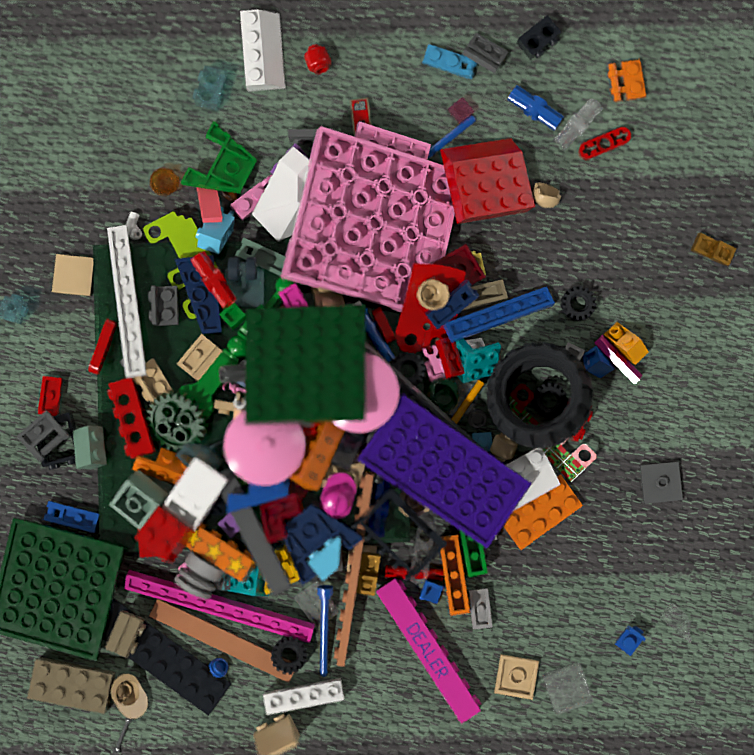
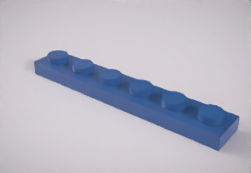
(498, 314)

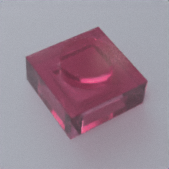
(461, 110)

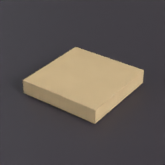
(73, 275)
(516, 676)

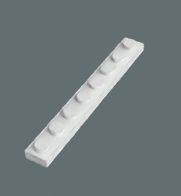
(126, 301)

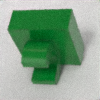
(233, 316)

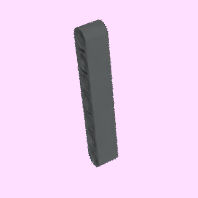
(255, 539)

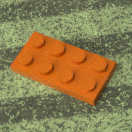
(541, 514)

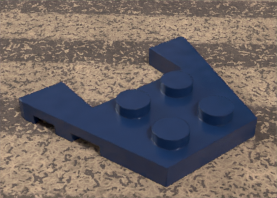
(309, 532)

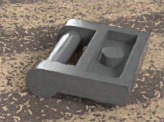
(38, 431)

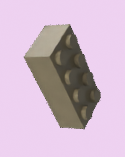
(71, 685)

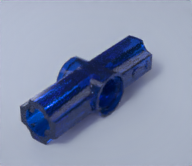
(378, 518)

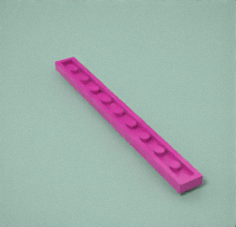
(220, 607)

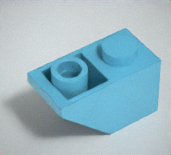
(327, 560)

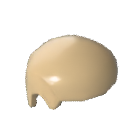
(546, 195)
(433, 294)

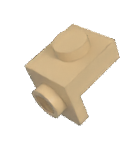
(226, 407)

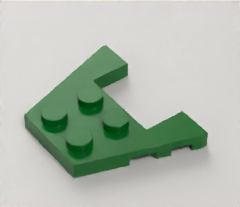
(229, 169)

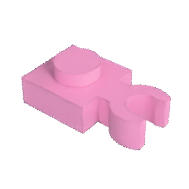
(433, 366)

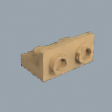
(154, 382)

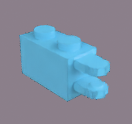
(216, 234)

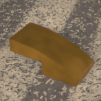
(712, 249)
(368, 573)

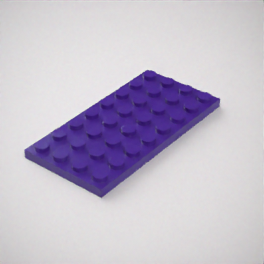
(444, 471)

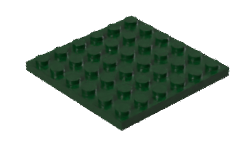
(305, 365)
(57, 588)

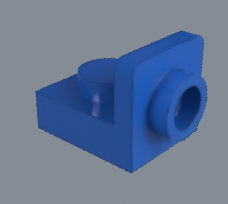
(630, 639)

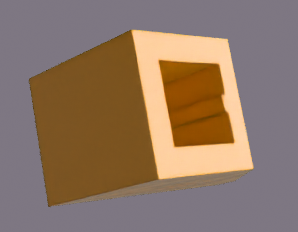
(626, 343)

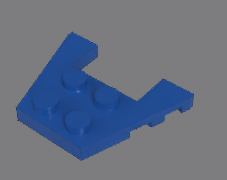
(257, 495)

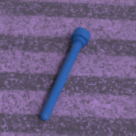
(451, 135)
(324, 593)

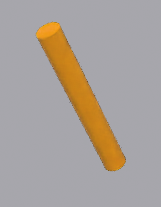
(467, 401)

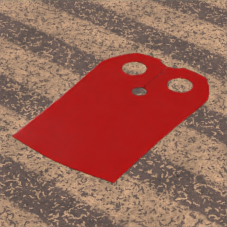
(413, 313)

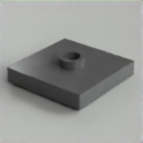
(661, 482)

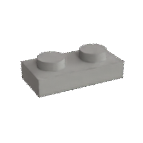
(480, 608)

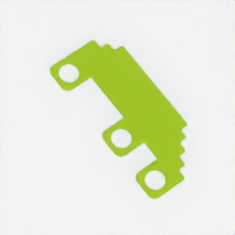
(183, 238)

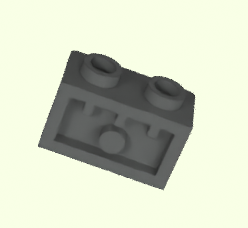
(164, 305)

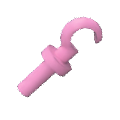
(235, 388)

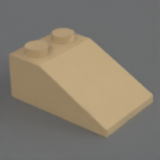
(277, 736)

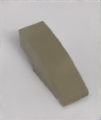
(488, 294)

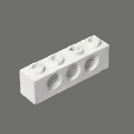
(303, 696)

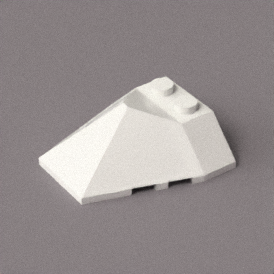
(282, 197)

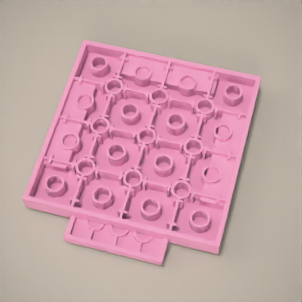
(369, 215)

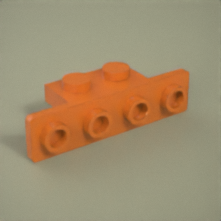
(166, 468)

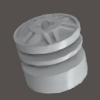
(198, 577)

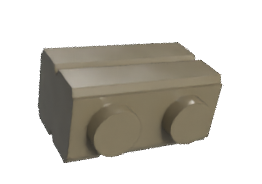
(125, 634)

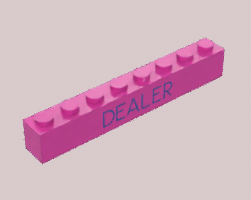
(428, 650)

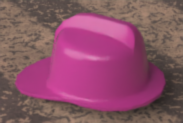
(338, 495)

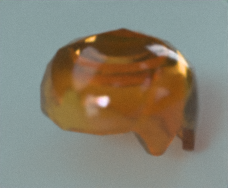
(159, 179)

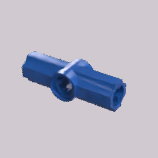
(535, 107)

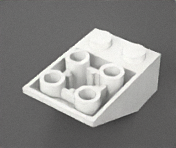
(195, 494)

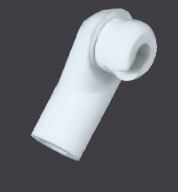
(133, 230)

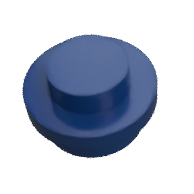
(218, 667)

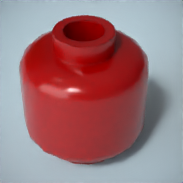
(317, 59)

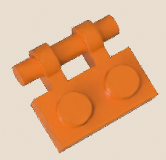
(632, 78)

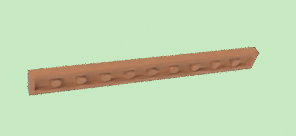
(352, 576)

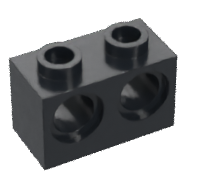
(536, 35)

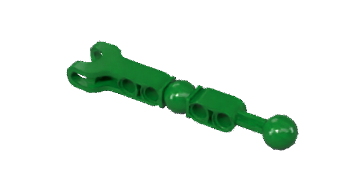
(210, 383)

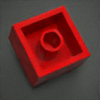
(165, 535)

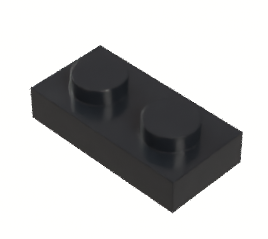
(347, 449)

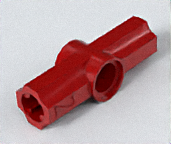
(213, 279)

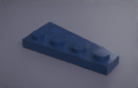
(203, 302)

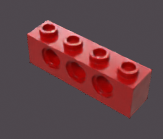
(145, 445)

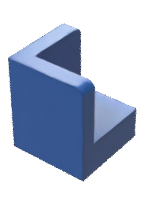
(597, 362)
(431, 591)

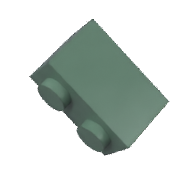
(89, 447)

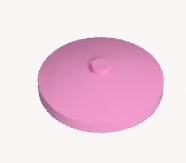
(381, 396)
(263, 451)

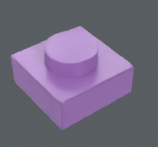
(229, 525)

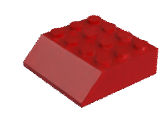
(487, 180)

